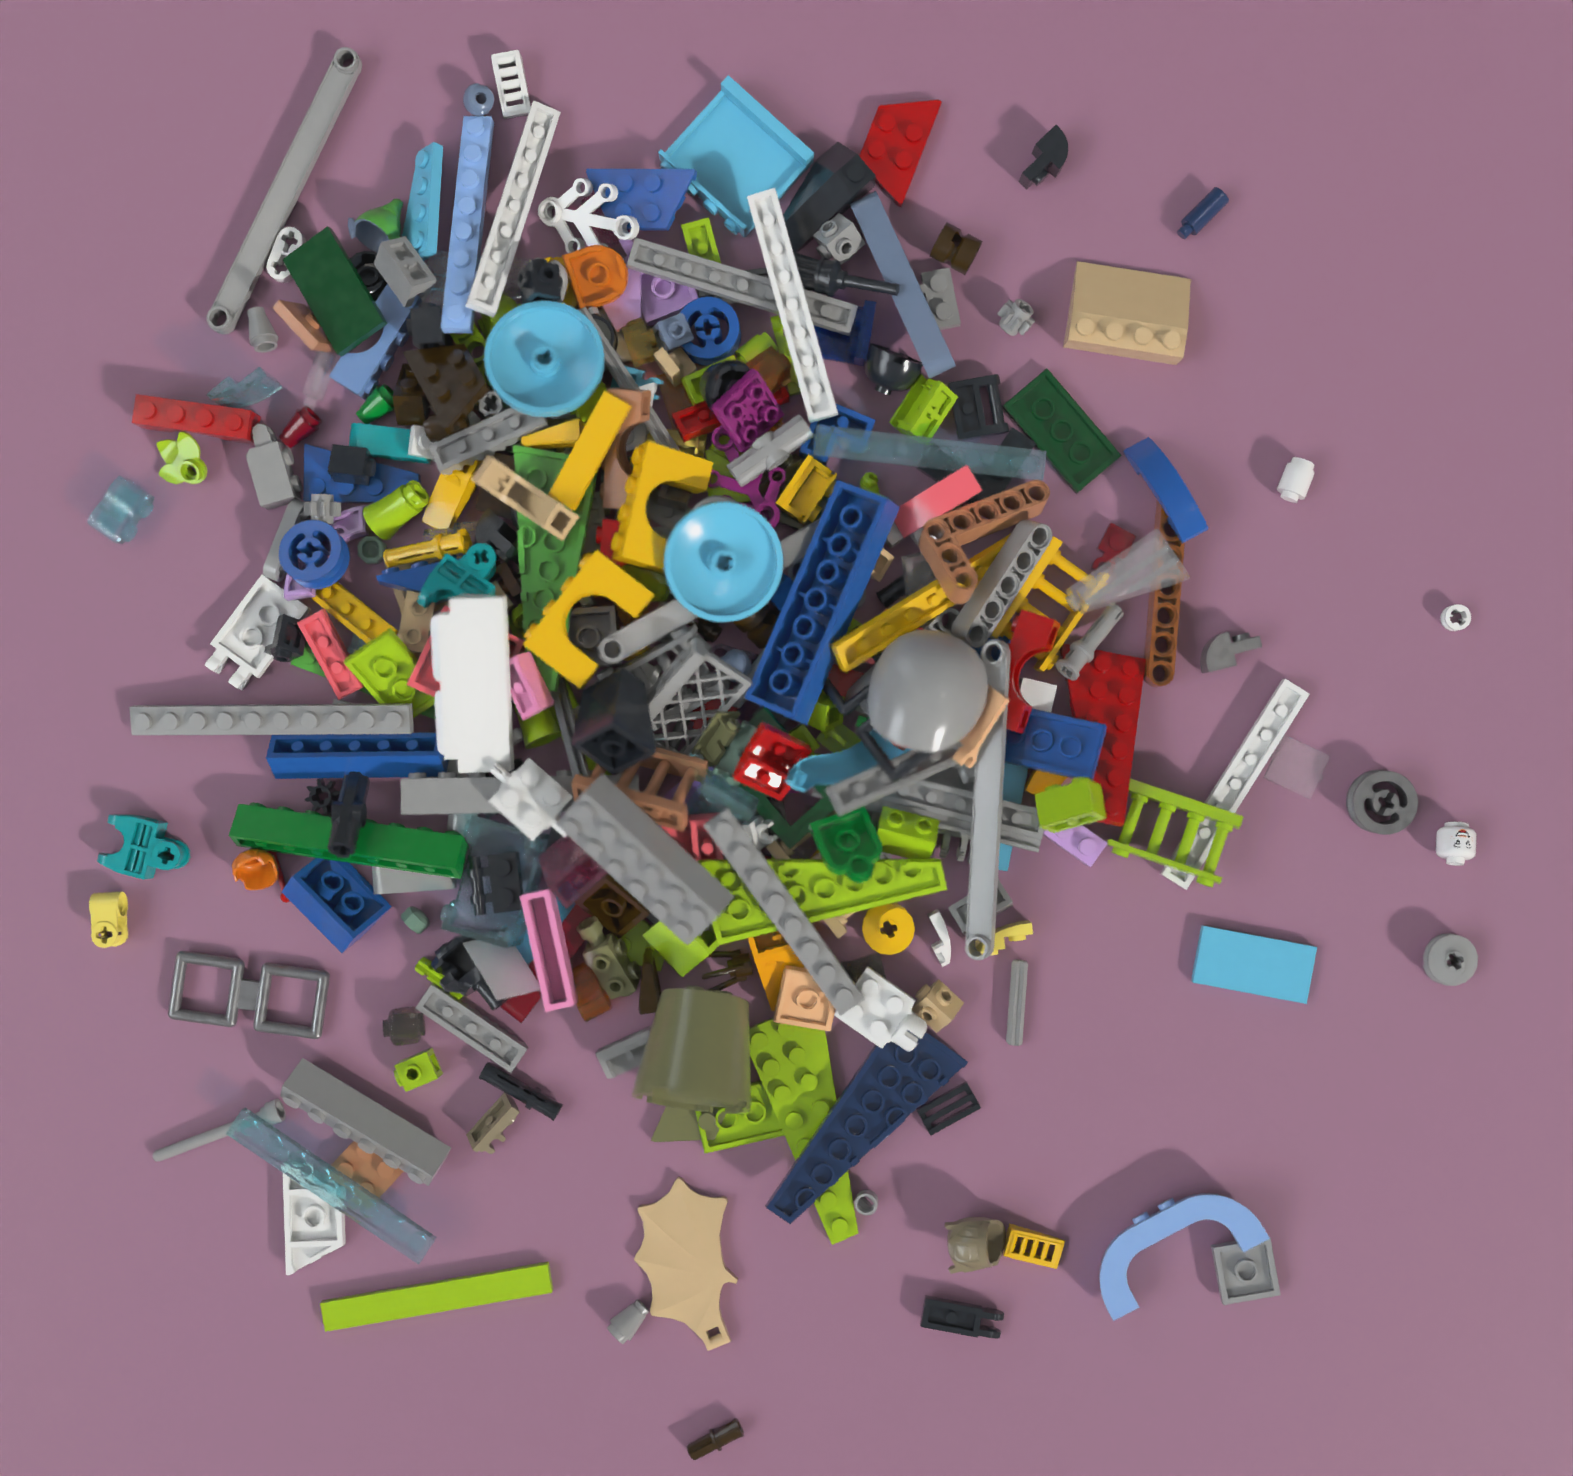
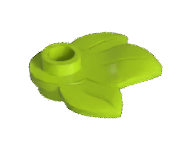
(179, 457)

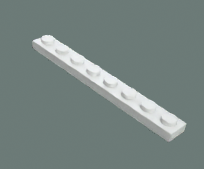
(513, 209)
(792, 305)
(1243, 771)

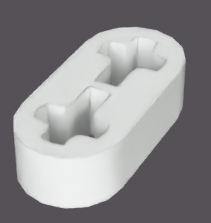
(280, 250)

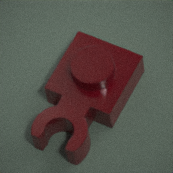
(1112, 543)

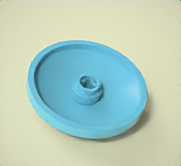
(544, 358)
(723, 561)

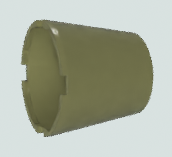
(697, 1052)

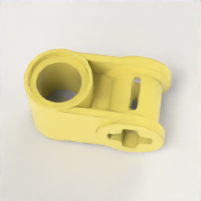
(108, 914)

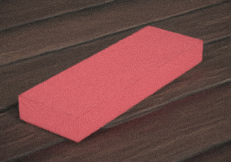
(329, 652)

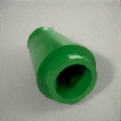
(377, 404)

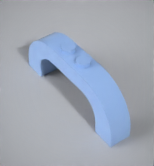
(1168, 1220)

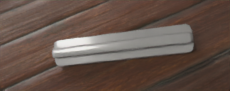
(1017, 1002)

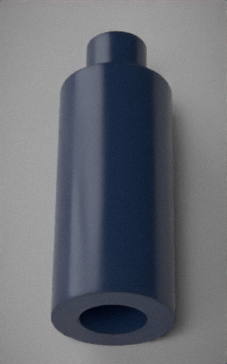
(1203, 213)

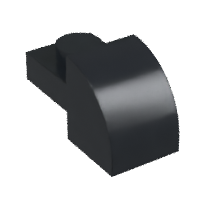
(1049, 154)
(498, 535)

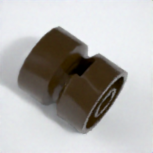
(955, 248)
(758, 626)

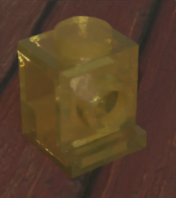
(640, 342)

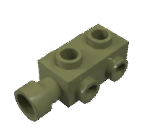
(609, 959)

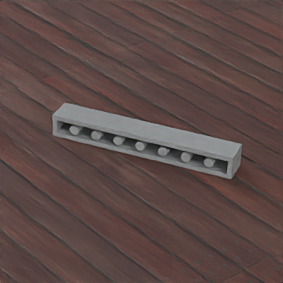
(469, 794)

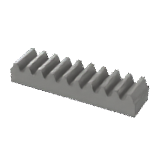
(484, 439)
(472, 1027)

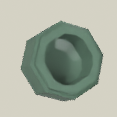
(371, 549)
(415, 919)

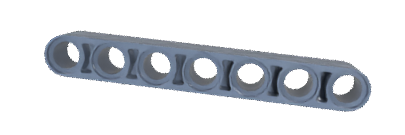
(910, 299)

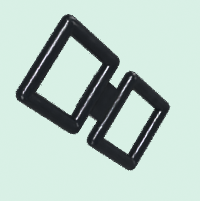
(863, 731)

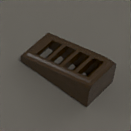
(650, 986)

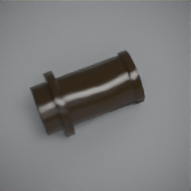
(707, 628)

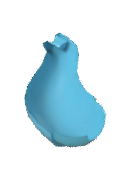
(835, 767)

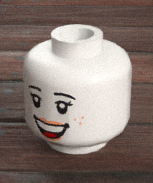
(1456, 843)

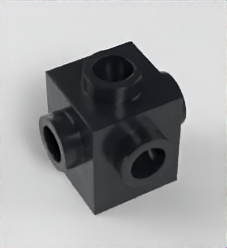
(540, 281)

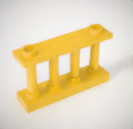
(1036, 580)

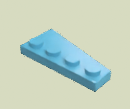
(424, 201)

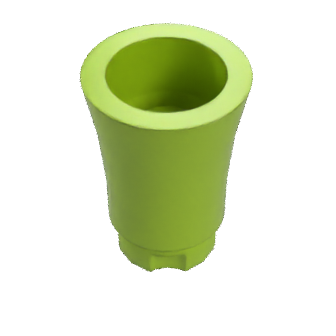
(395, 509)
(538, 729)

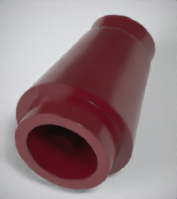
(300, 426)

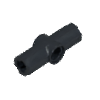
(349, 815)

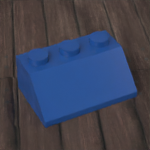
(336, 900)

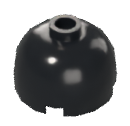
(891, 369)

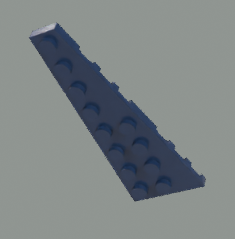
(868, 1110)

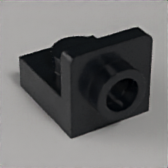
(287, 640)

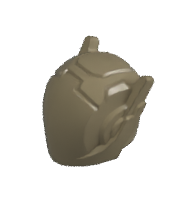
(975, 1243)

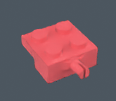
(696, 839)

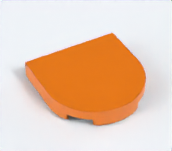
(596, 275)

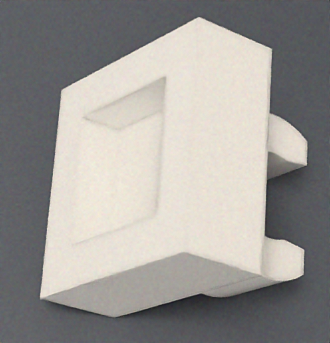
(758, 831)

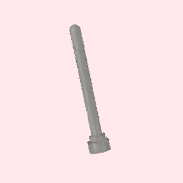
(272, 1112)

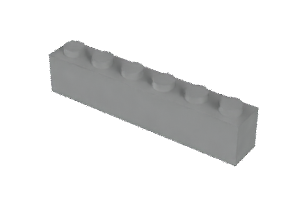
(364, 1122)

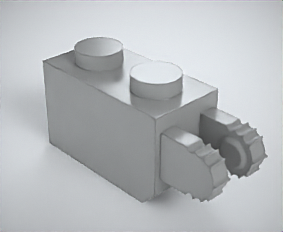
(272, 469)

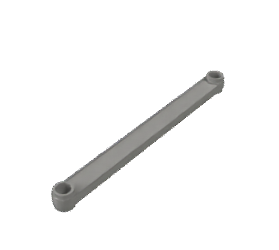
(285, 190)
(675, 615)
(987, 815)

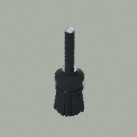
(827, 277)

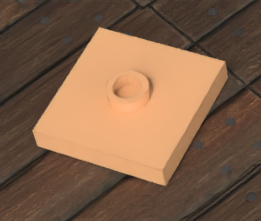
(802, 1001)

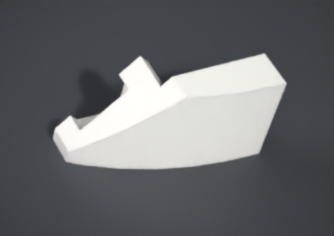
(942, 947)

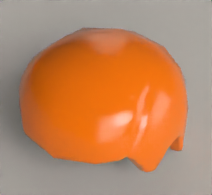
(255, 869)

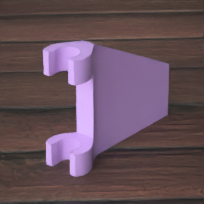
(629, 304)

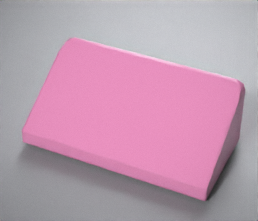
(528, 686)

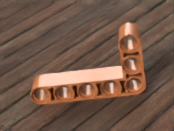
(975, 527)

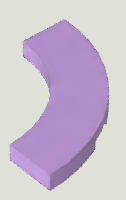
(349, 527)

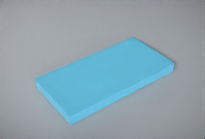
(1254, 964)

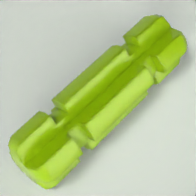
(424, 968)

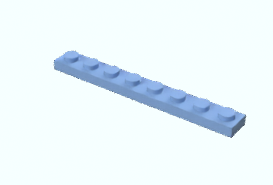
(467, 222)

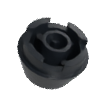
(720, 378)

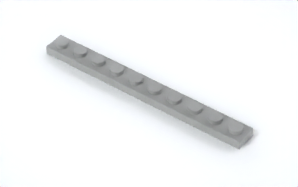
(272, 719)

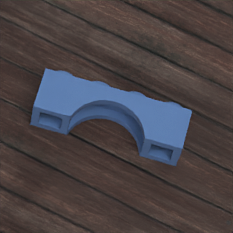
(362, 370)

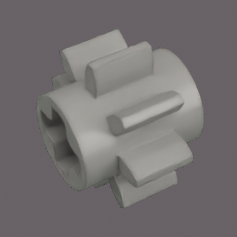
(1016, 317)
(322, 508)

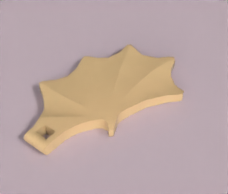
(686, 1260)

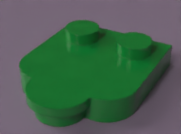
(848, 844)

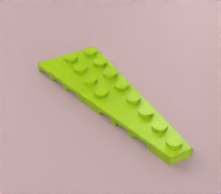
(820, 891)

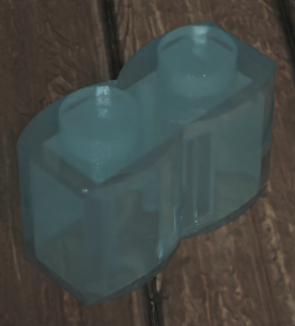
(121, 510)

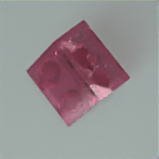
(569, 870)

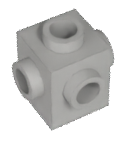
(838, 239)

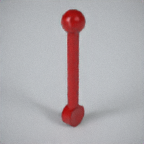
(280, 877)

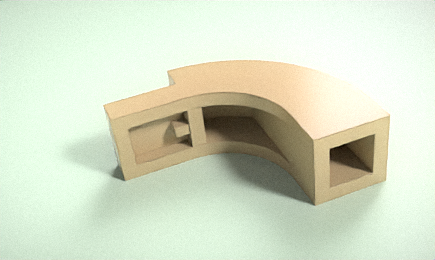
(525, 497)

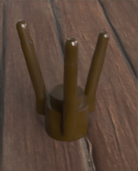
(738, 966)

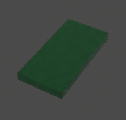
(334, 291)
(1062, 429)

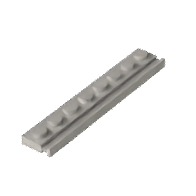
(955, 811)

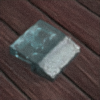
(249, 391)

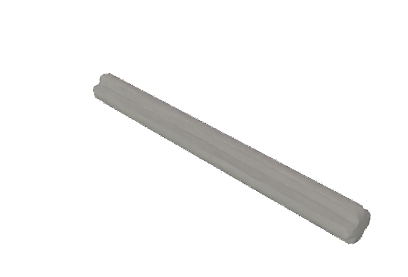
(625, 380)

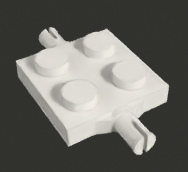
(529, 798)

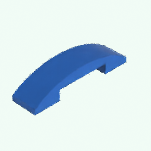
(1168, 488)

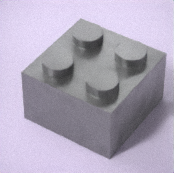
(590, 627)

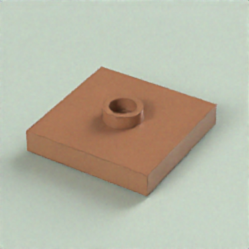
(304, 324)

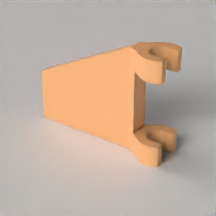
(972, 741)

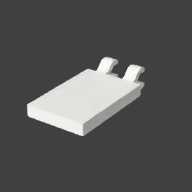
(252, 629)

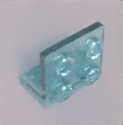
(716, 794)

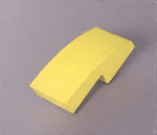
(1014, 931)

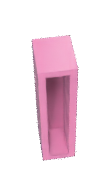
(549, 949)

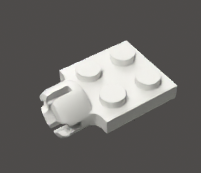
(884, 1013)

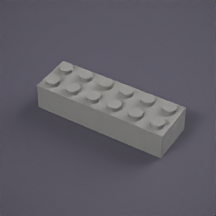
(645, 859)

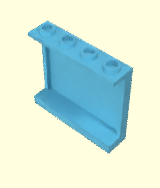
(737, 154)

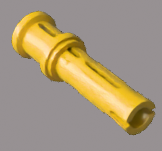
(437, 547)

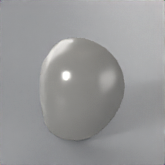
(927, 691)

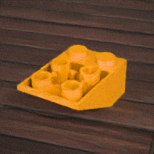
(771, 955)

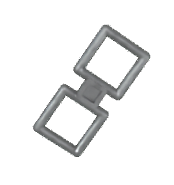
(248, 995)

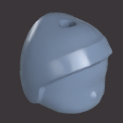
(484, 99)
(738, 660)

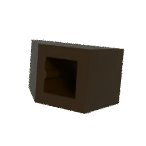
(409, 399)

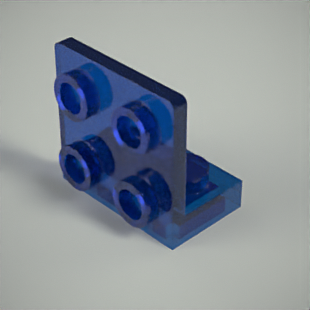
(850, 348)

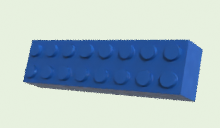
(822, 601)

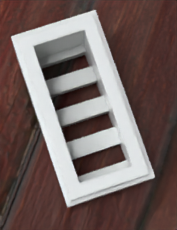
(508, 59)

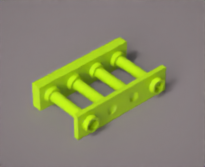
(1196, 812)

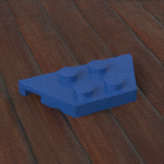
(645, 194)

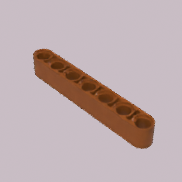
(1171, 604)

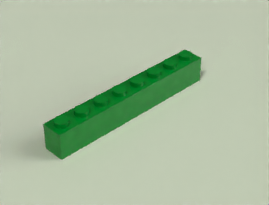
(377, 844)

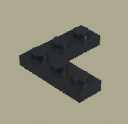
(989, 484)

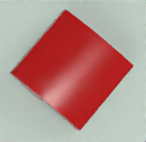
(769, 760)

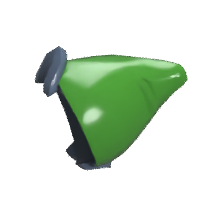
(377, 225)

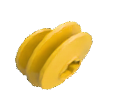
(901, 935)

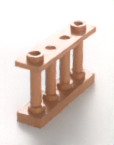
(661, 810)

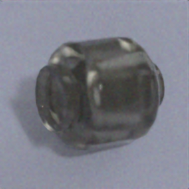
(404, 1026)

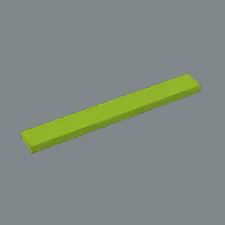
(436, 1296)

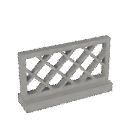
(681, 673)

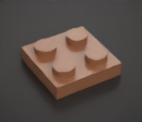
(366, 1169)

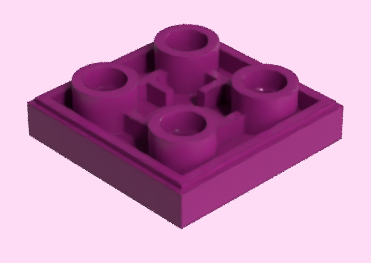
(747, 410)

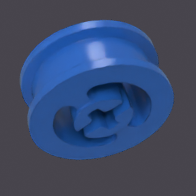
(704, 313)
(320, 569)

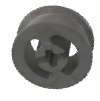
(1402, 808)

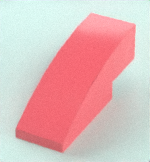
(936, 501)

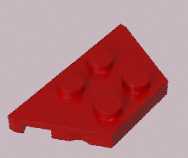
(897, 144)

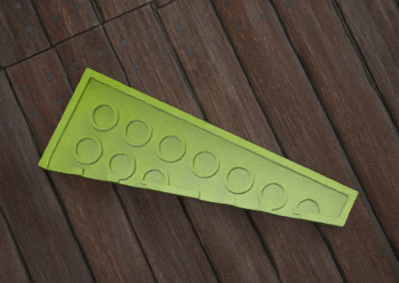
(801, 1089)

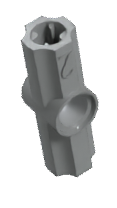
(770, 450)

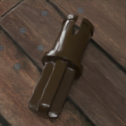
(715, 1439)

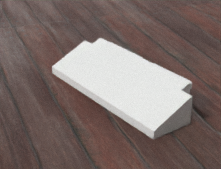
(474, 681)

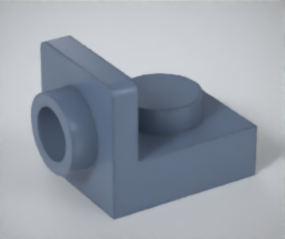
(672, 333)

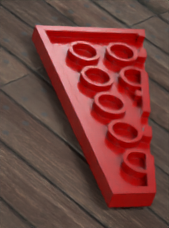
(1110, 695)

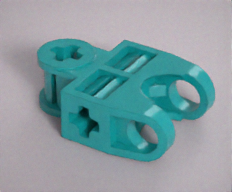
(461, 577)
(144, 847)

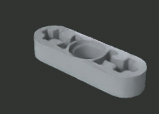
(293, 515)

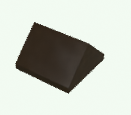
(613, 906)

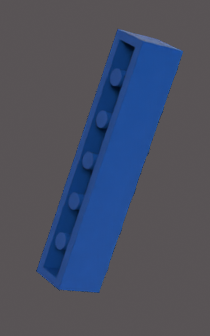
(345, 753)

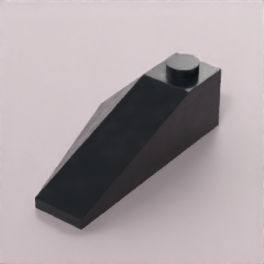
(828, 189)

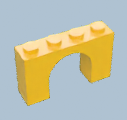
(653, 465)
(550, 637)

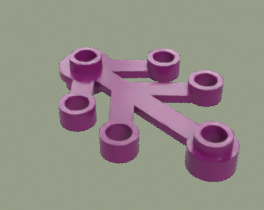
(751, 489)

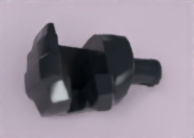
(461, 972)

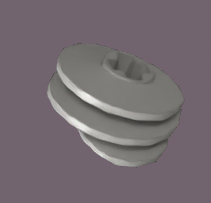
(1463, 962)

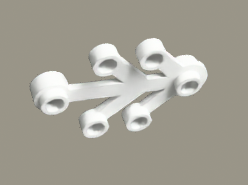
(583, 215)

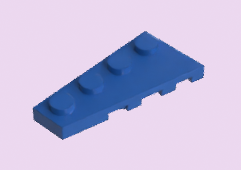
(319, 481)

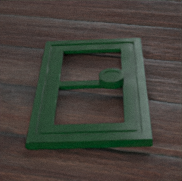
(788, 834)

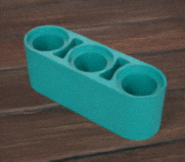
(384, 442)

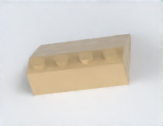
(1128, 313)

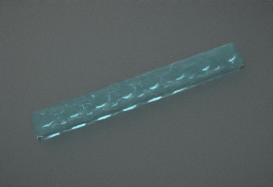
(928, 452)
(331, 1185)

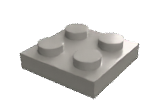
(1245, 1274)

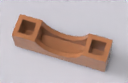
(615, 463)

